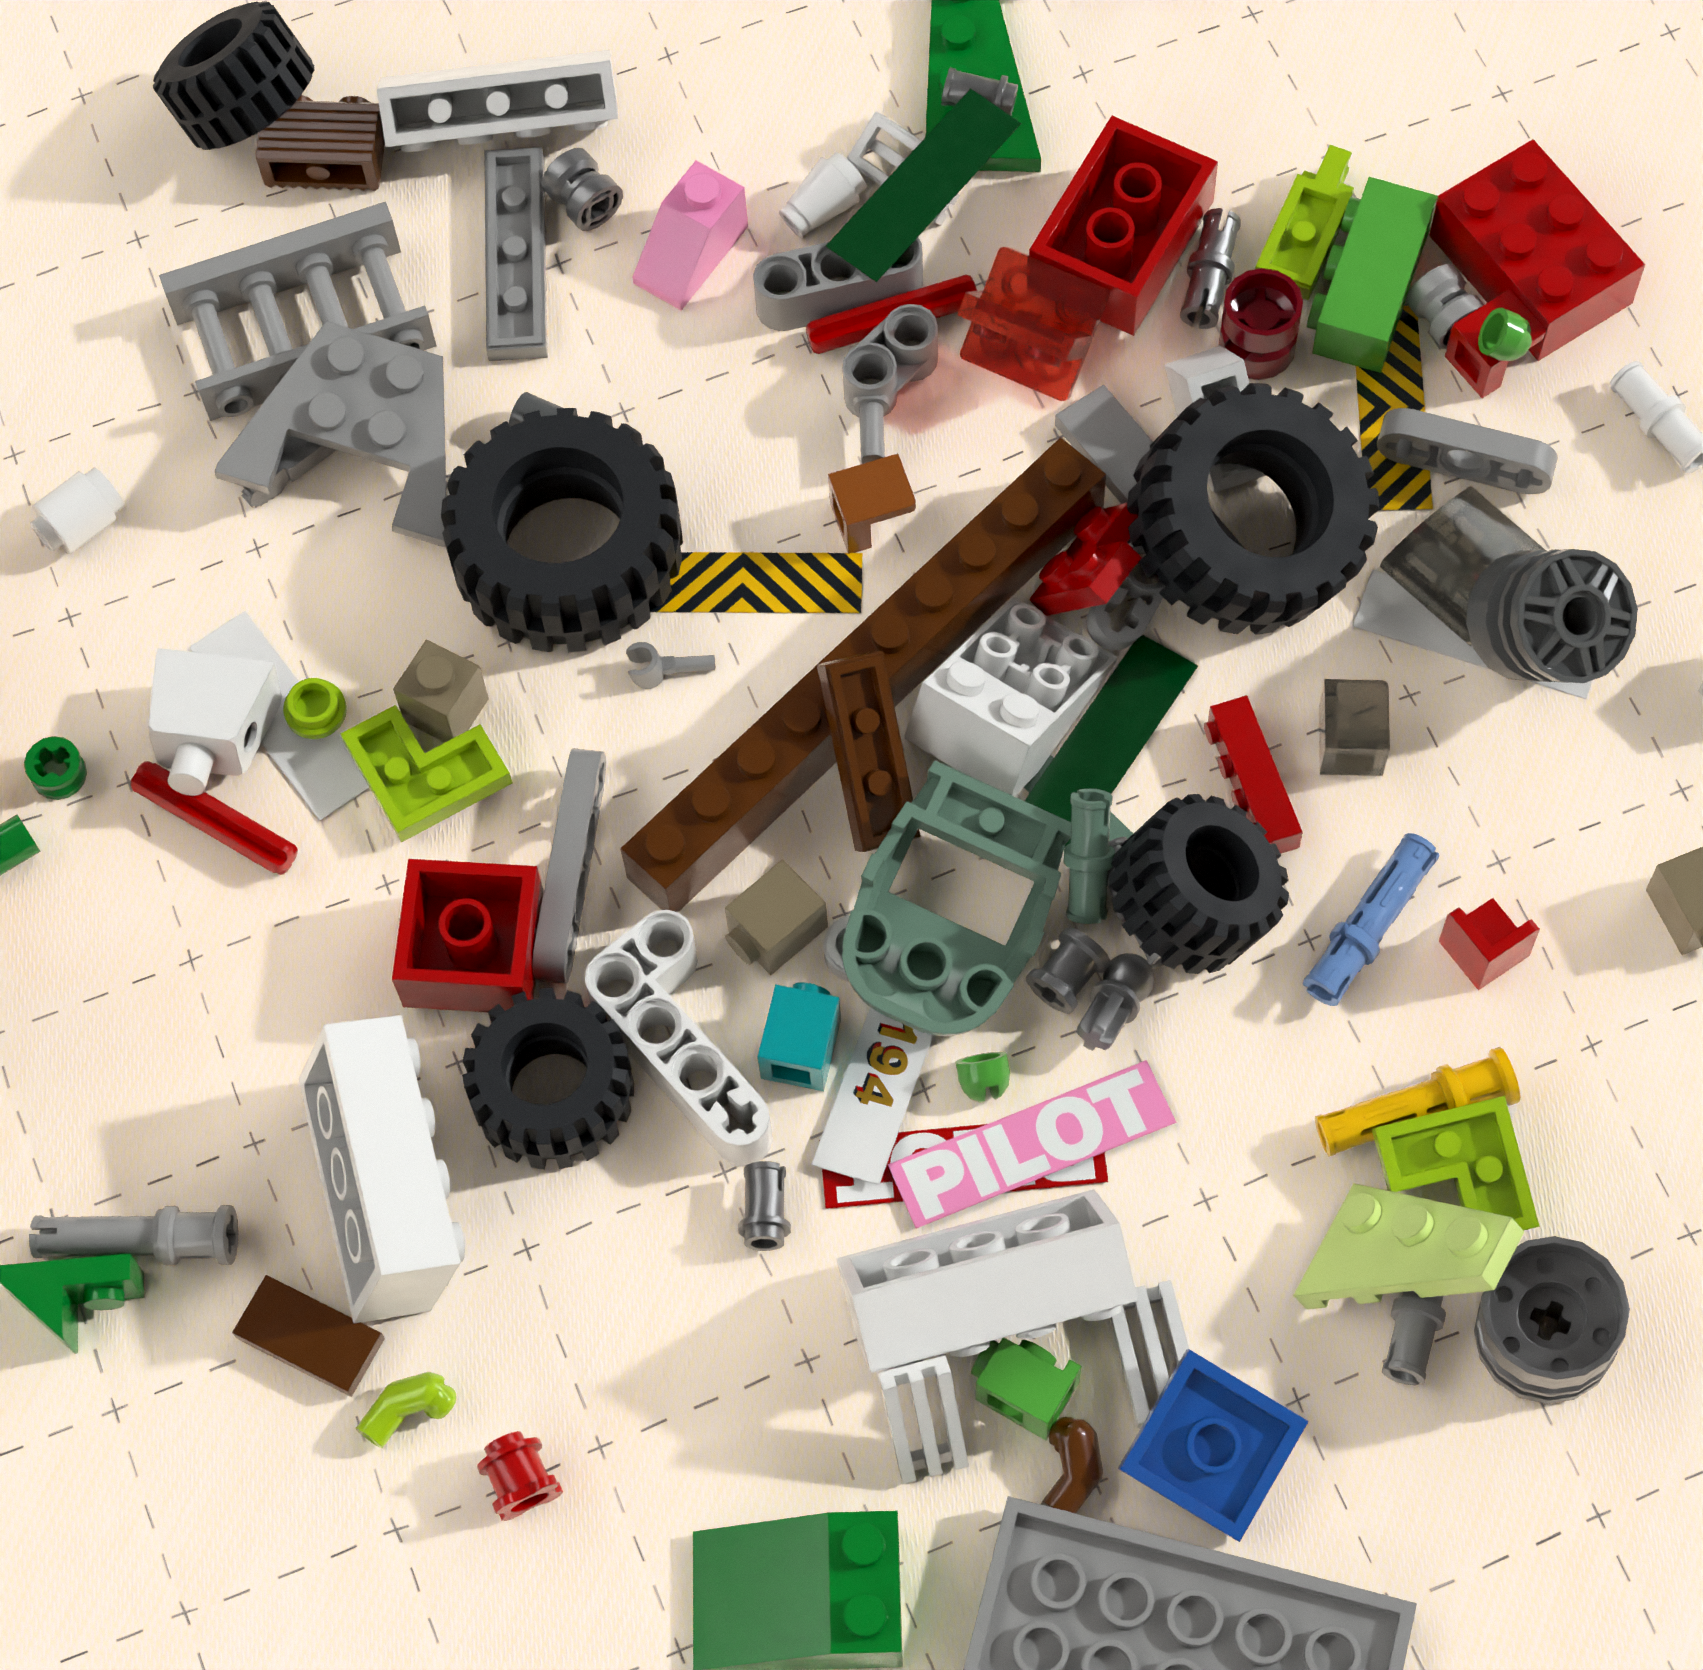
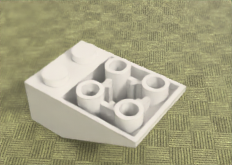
(1007, 696)

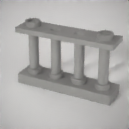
(278, 265)

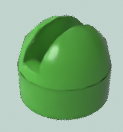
(1504, 335)
(983, 1071)

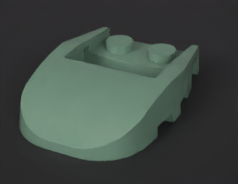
(925, 965)

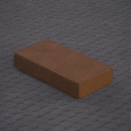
(308, 1335)

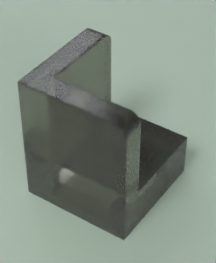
(1354, 727)

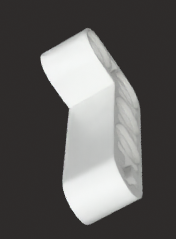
(688, 1048)

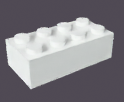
(380, 1168)
(987, 1281)

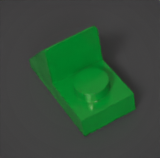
(56, 1288)

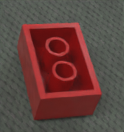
(1128, 217)
(1538, 235)

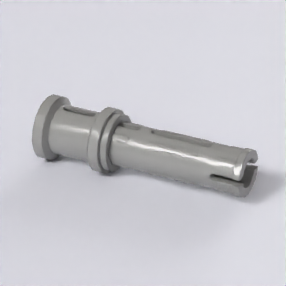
(166, 1236)

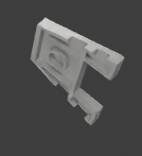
(363, 401)

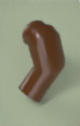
(1080, 1461)

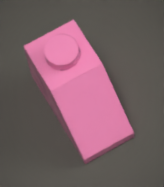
(691, 234)

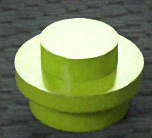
(314, 708)

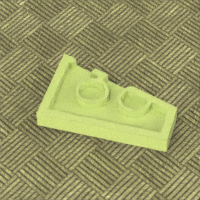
(1406, 1244)

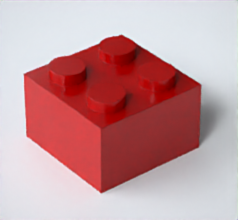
(466, 935)

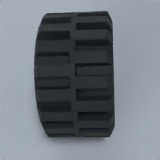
(233, 75)
(1198, 884)
(538, 1030)

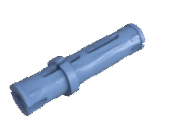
(1358, 938)

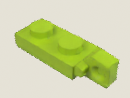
(1309, 222)

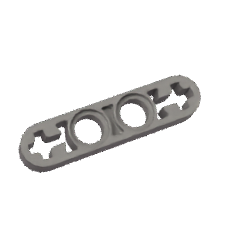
(569, 866)

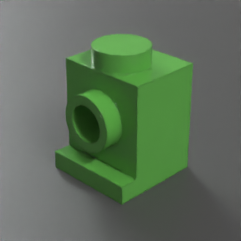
(1024, 1384)

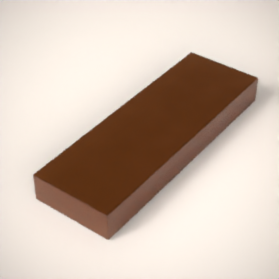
(866, 745)

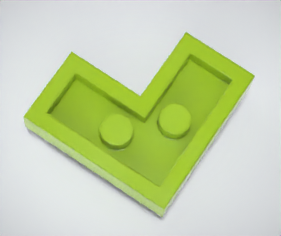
(419, 786)
(1463, 1143)

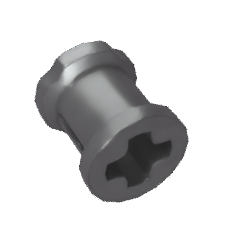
(1068, 970)

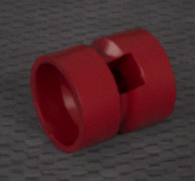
(1262, 321)

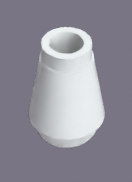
(823, 194)

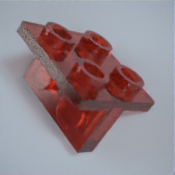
(1032, 323)

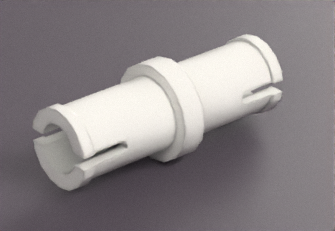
(1660, 415)

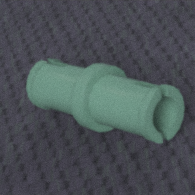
(1089, 856)

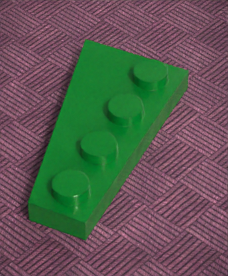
(976, 41)

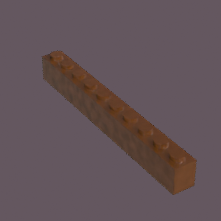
(916, 632)

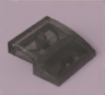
(1450, 551)

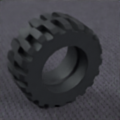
(550, 462)
(1309, 464)

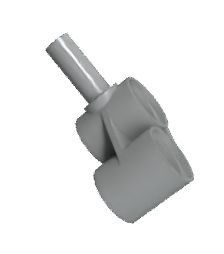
(893, 364)

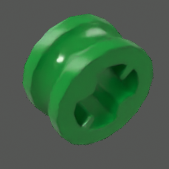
(60, 751)

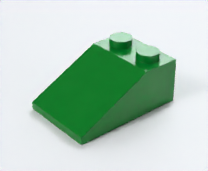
(799, 1593)

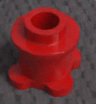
(517, 1475)

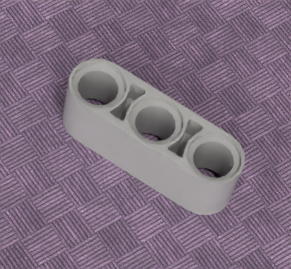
(811, 292)

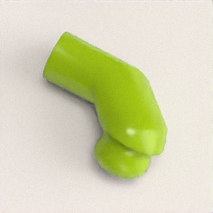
(402, 1398)

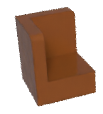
(869, 496)

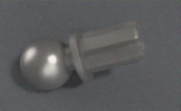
(1115, 1000)

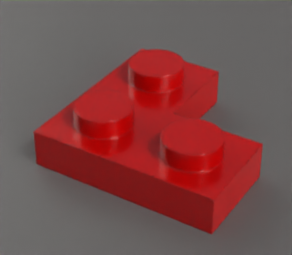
(1091, 565)

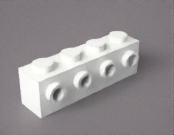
(498, 99)

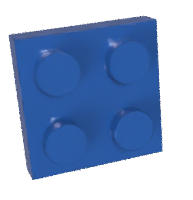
(1213, 1445)

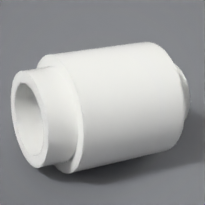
(76, 511)

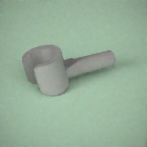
(662, 665)

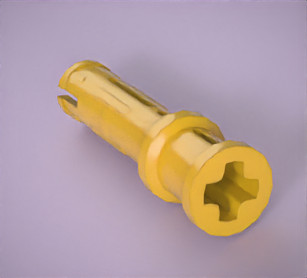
(1444, 1091)

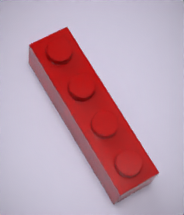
(1252, 771)

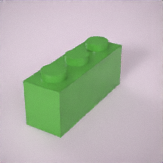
(1371, 273)

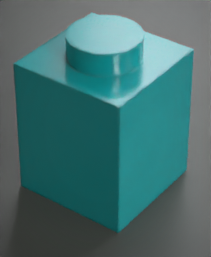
(799, 1036)

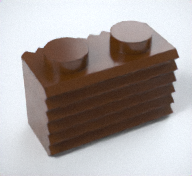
(324, 145)

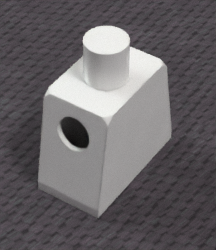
(209, 714)

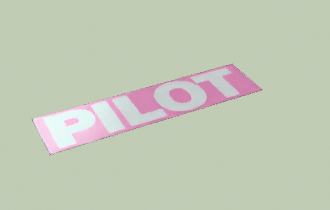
(1031, 1144)

